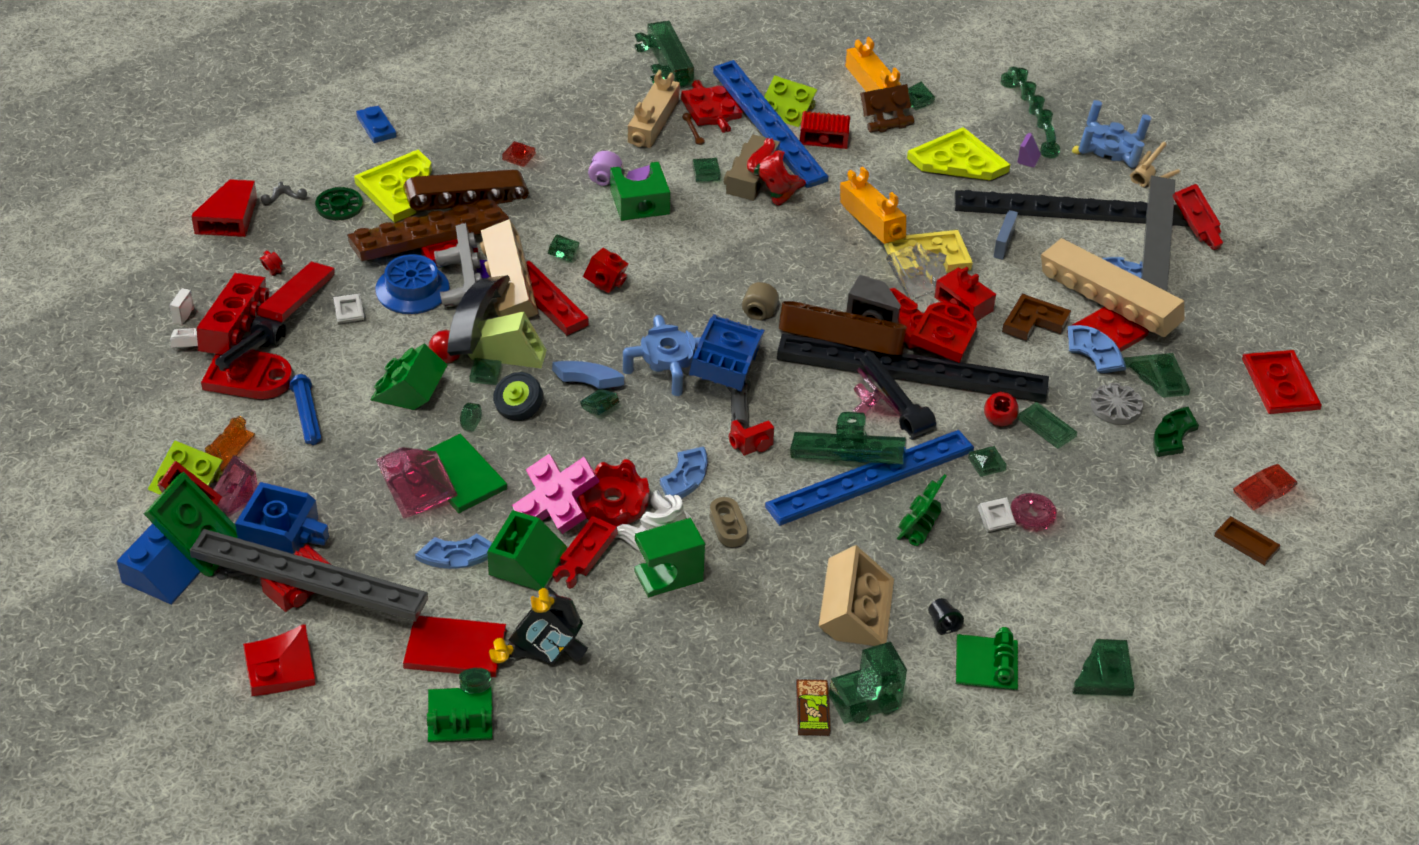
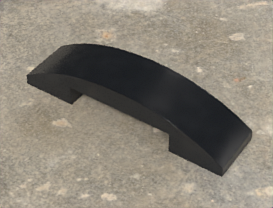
(464, 331)

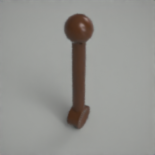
(698, 140)

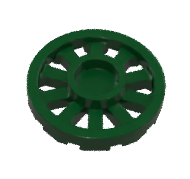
(338, 203)

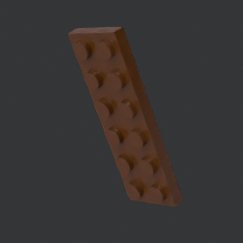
(424, 231)

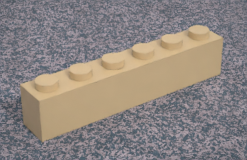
(1113, 287)

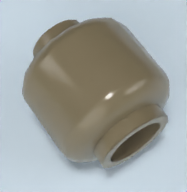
(760, 301)

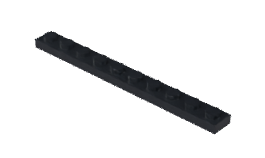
(1057, 207)
(916, 368)

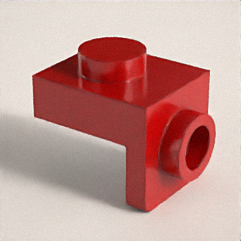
(751, 439)

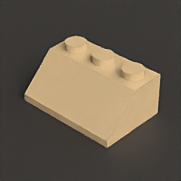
(856, 599)

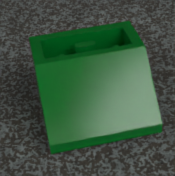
(410, 379)
(525, 552)

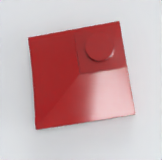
(279, 663)

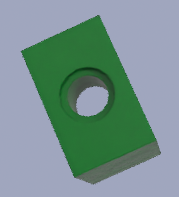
(642, 197)
(672, 557)

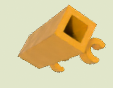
(868, 68)
(872, 207)

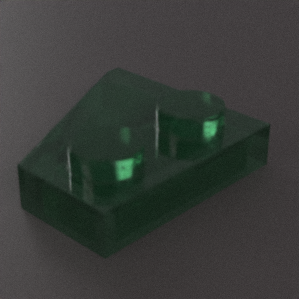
(1161, 373)
(1106, 670)

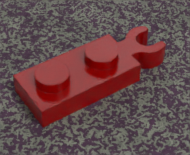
(585, 550)

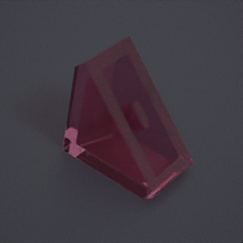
(236, 486)

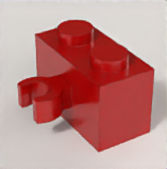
(965, 291)

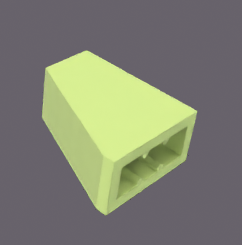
(510, 341)

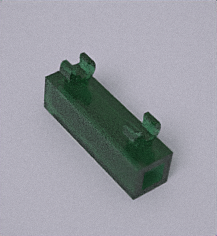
(668, 52)

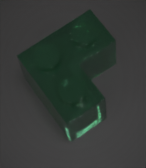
(872, 688)

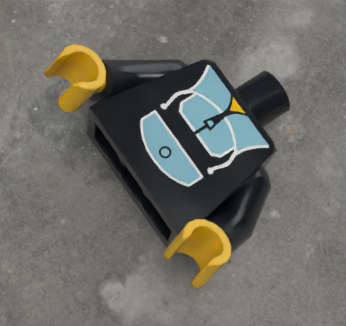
(544, 631)

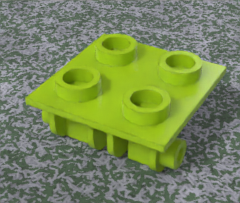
(790, 99)
(199, 463)

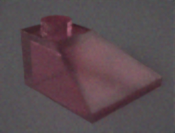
(415, 479)

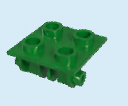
(923, 515)
(988, 660)
(459, 715)

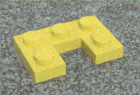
(945, 242)

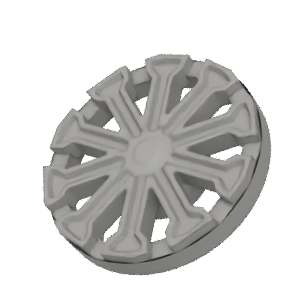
(1116, 403)

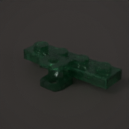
(849, 443)

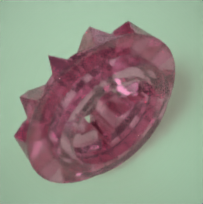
(1042, 506)

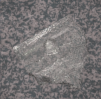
(916, 269)

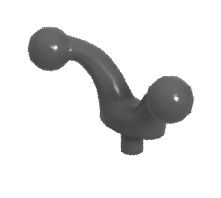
(302, 193)

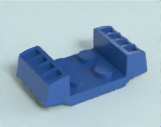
(726, 352)

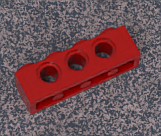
(231, 313)

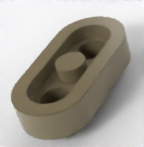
(728, 524)

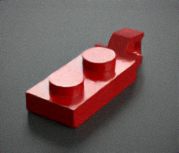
(1199, 215)

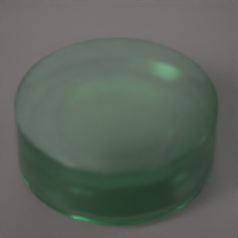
(470, 416)
(475, 680)

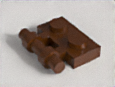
(887, 100)

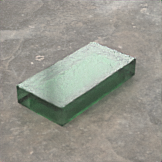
(1047, 425)

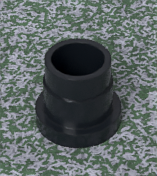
(945, 616)

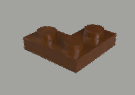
(1032, 312)

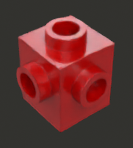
(606, 270)

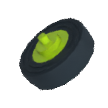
(518, 396)

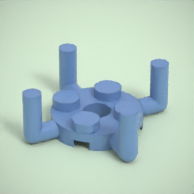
(1113, 138)
(660, 358)

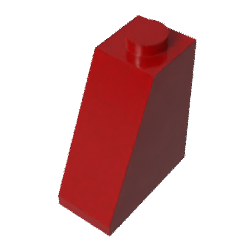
(227, 210)

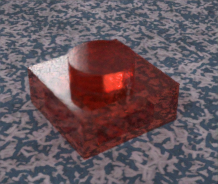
(518, 153)

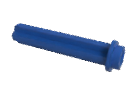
(301, 387)

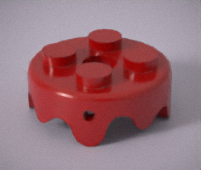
(620, 482)

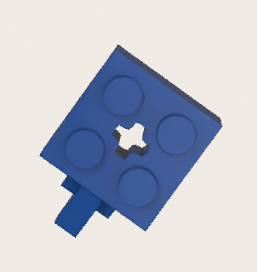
(281, 519)

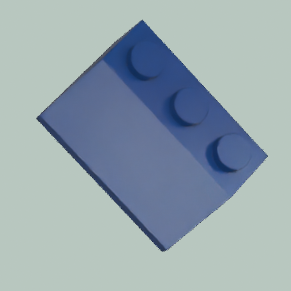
(156, 567)

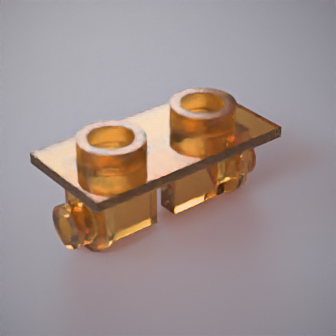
(230, 441)

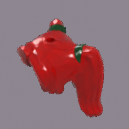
(773, 173)

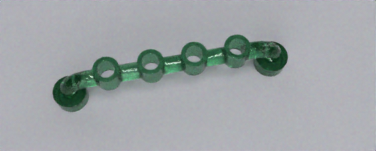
(1018, 77)

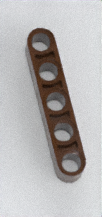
(464, 189)
(842, 327)

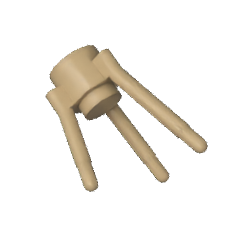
(1144, 170)

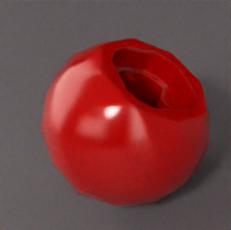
(439, 345)
(1001, 409)

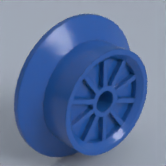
(411, 285)

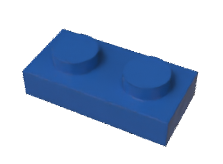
(376, 124)

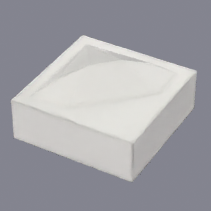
(181, 306)
(348, 308)
(184, 338)
(996, 514)

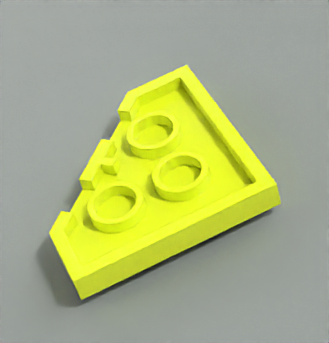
(959, 155)
(385, 183)

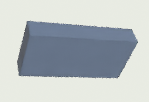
(1005, 235)

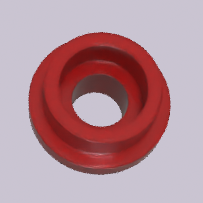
(271, 262)

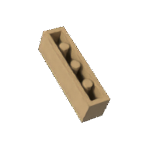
(506, 257)

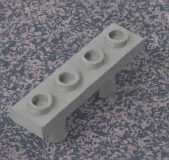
(470, 262)

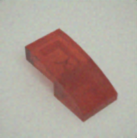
(1264, 485)

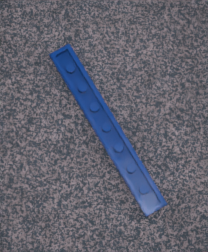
(769, 123)
(867, 478)

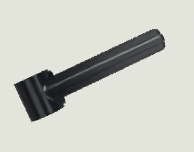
(263, 333)
(913, 417)

